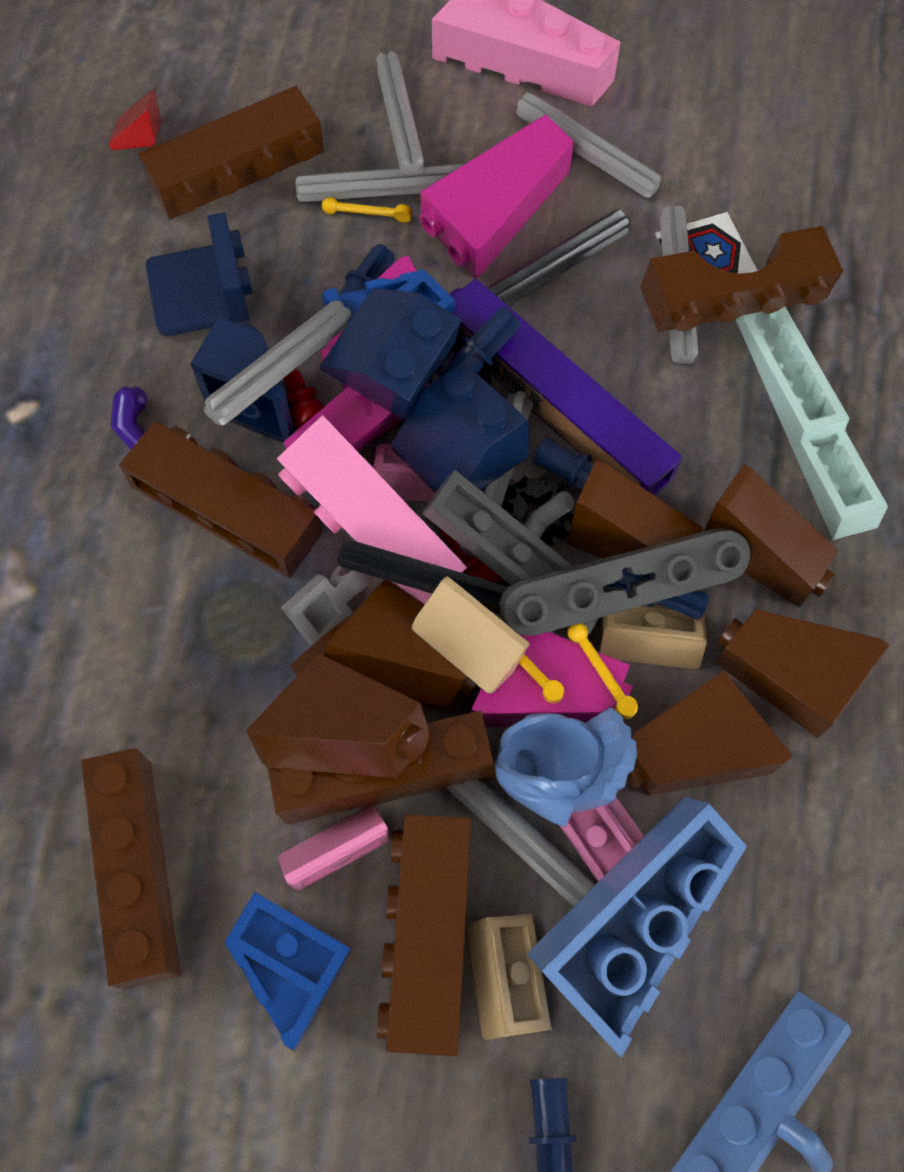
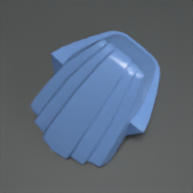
(565, 764)

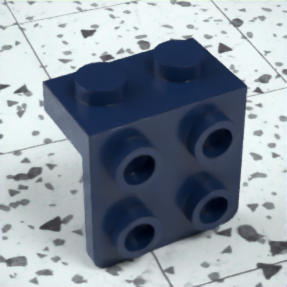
(200, 283)

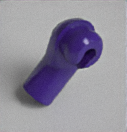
(125, 408)

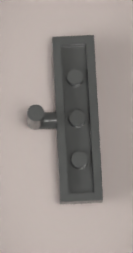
(496, 536)

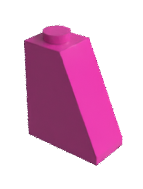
(560, 661)

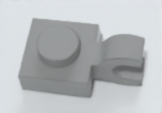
(323, 602)

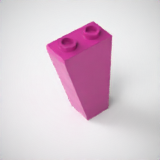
(496, 193)

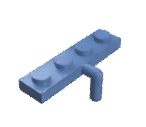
(769, 1094)

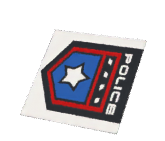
(718, 244)

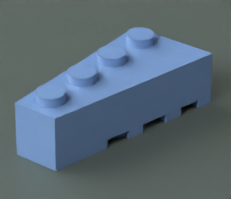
(638, 919)

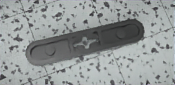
(578, 591)

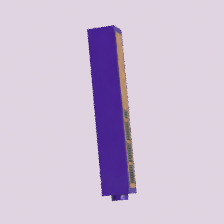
(568, 396)

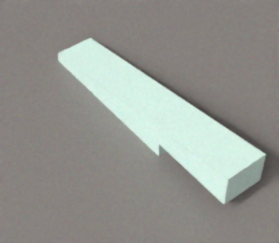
(813, 424)

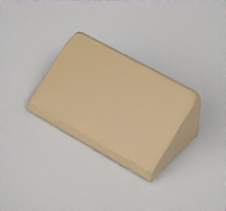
(469, 636)
(654, 637)
(505, 979)

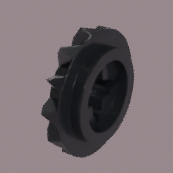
(537, 491)

